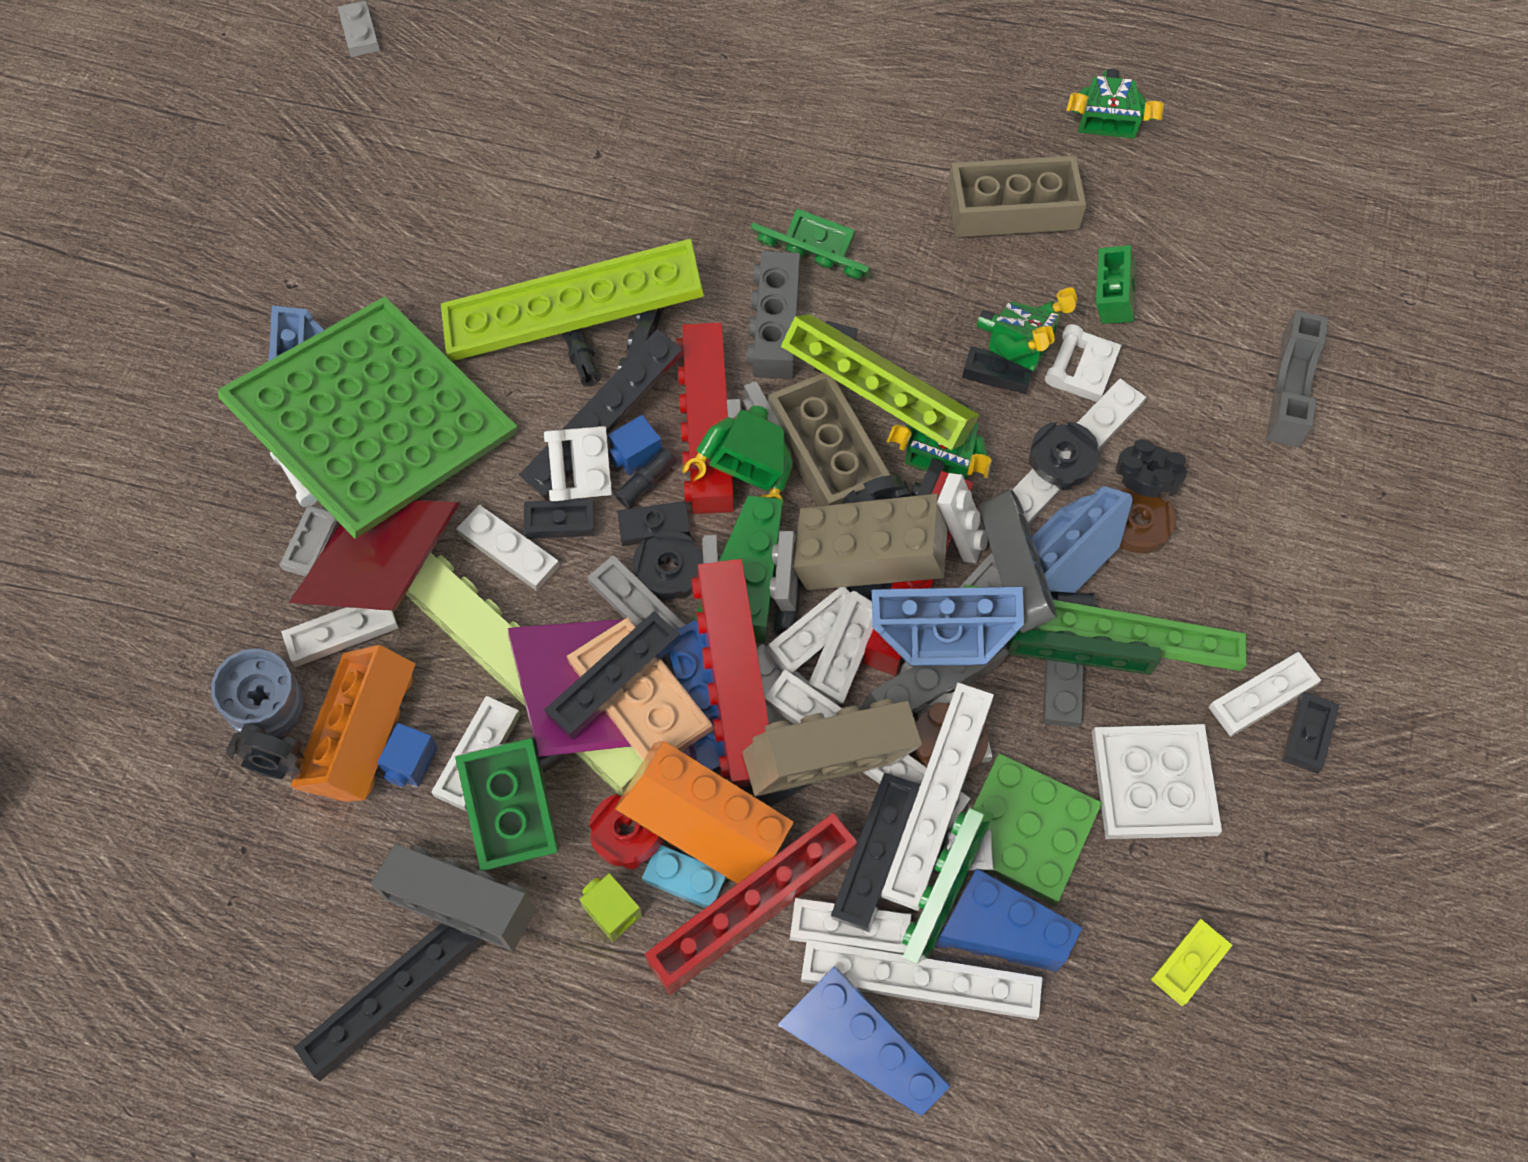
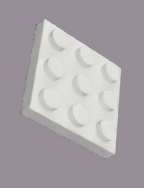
(1155, 782)

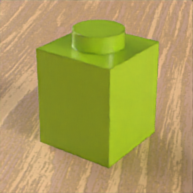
(610, 906)

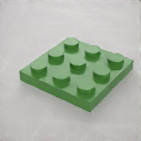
(1035, 827)

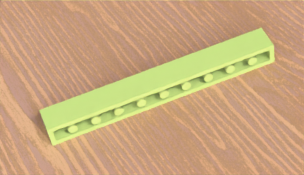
(484, 636)

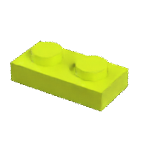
(1191, 962)

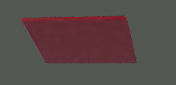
(378, 564)

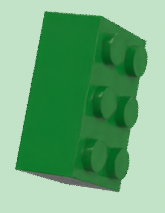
(507, 803)

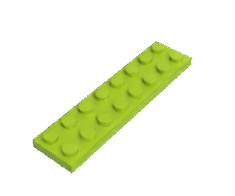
(571, 300)

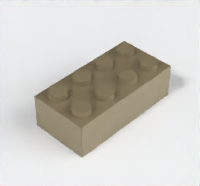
(1016, 196)
(826, 439)
(871, 542)
(830, 746)

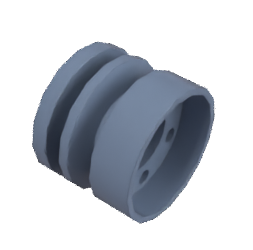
(247, 680)

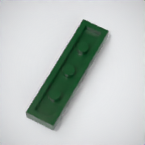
(1086, 651)

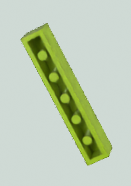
(880, 381)

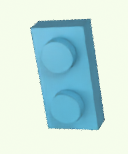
(683, 877)

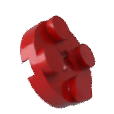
(620, 850)

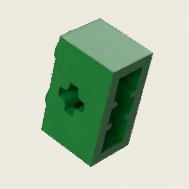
(1116, 284)

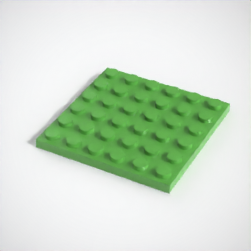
(368, 415)

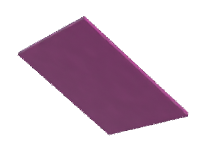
(545, 674)

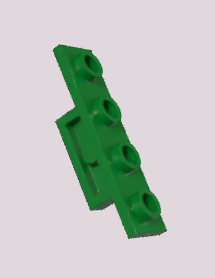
(818, 239)

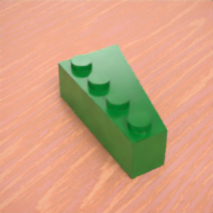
(753, 543)

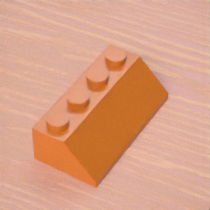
(355, 724)
(703, 813)

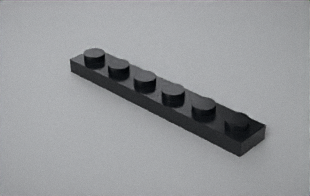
(610, 403)
(384, 999)

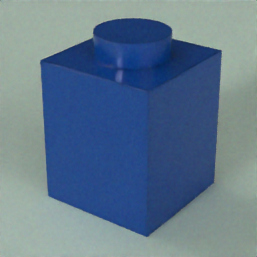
(633, 444)
(407, 756)

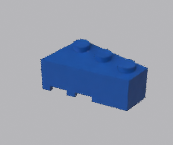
(1008, 926)

